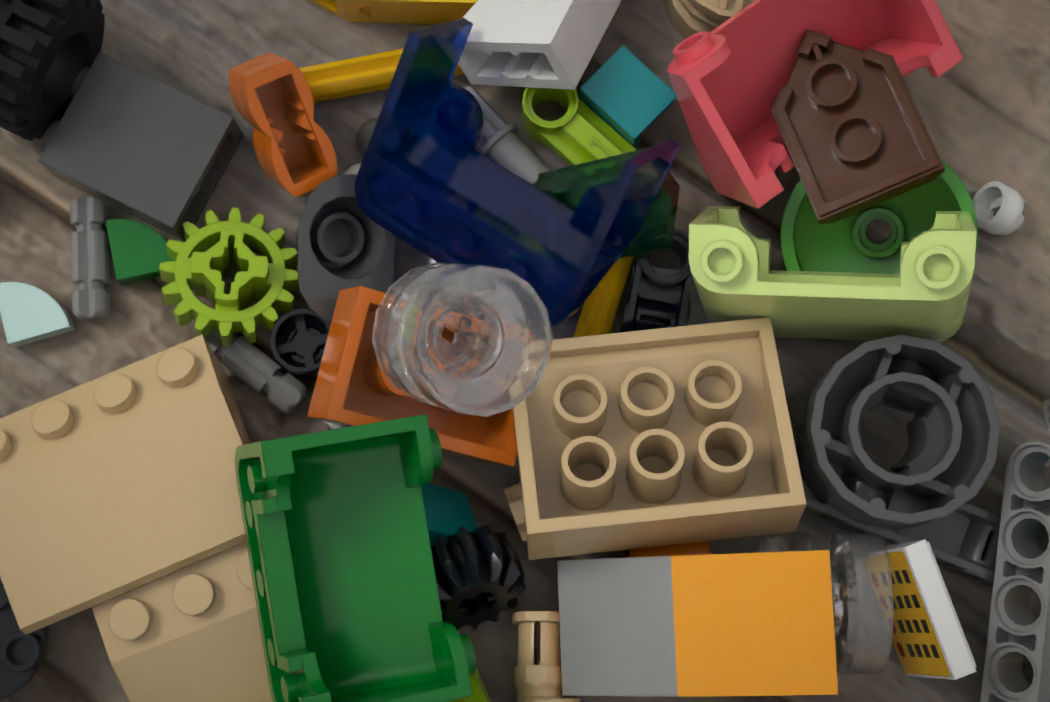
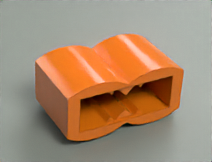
(280, 108)

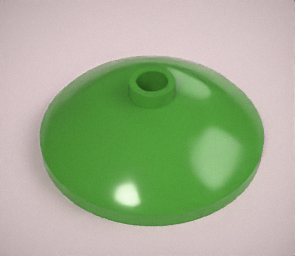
(845, 243)

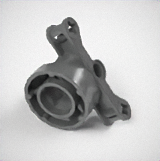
(946, 457)

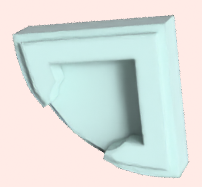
(31, 314)

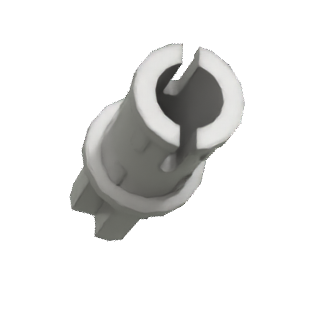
(503, 146)

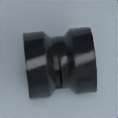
(299, 335)

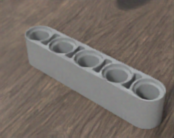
(1019, 571)

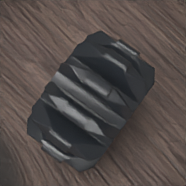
(476, 576)

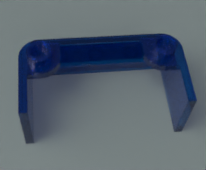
(466, 209)

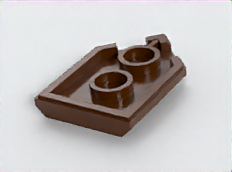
(852, 128)

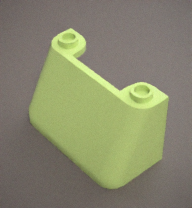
(920, 302)

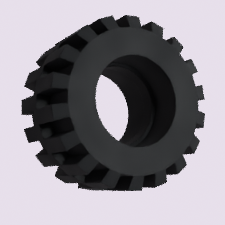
(40, 58)

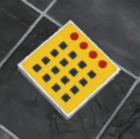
(925, 621)

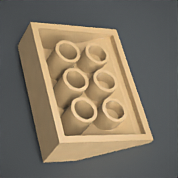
(658, 441)
(118, 483)
(189, 634)

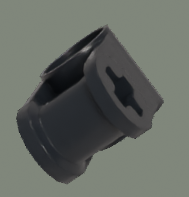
(657, 296)

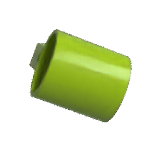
(577, 135)

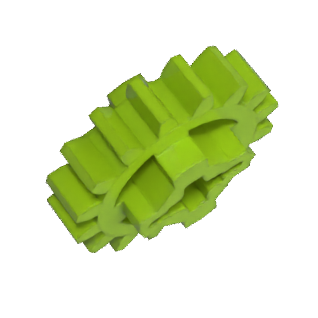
(208, 270)

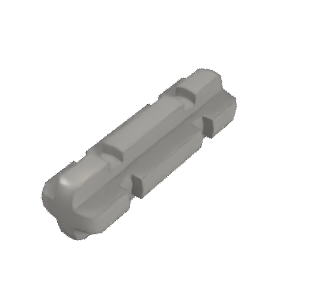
(90, 258)
(259, 372)

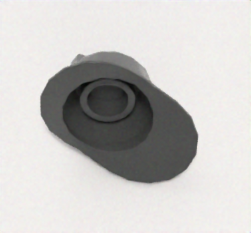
(340, 247)

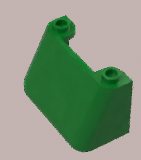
(349, 566)

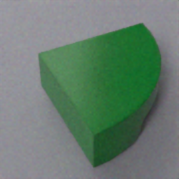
(135, 250)

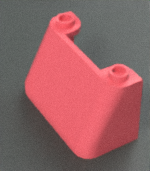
(736, 71)

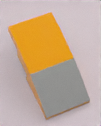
(698, 625)

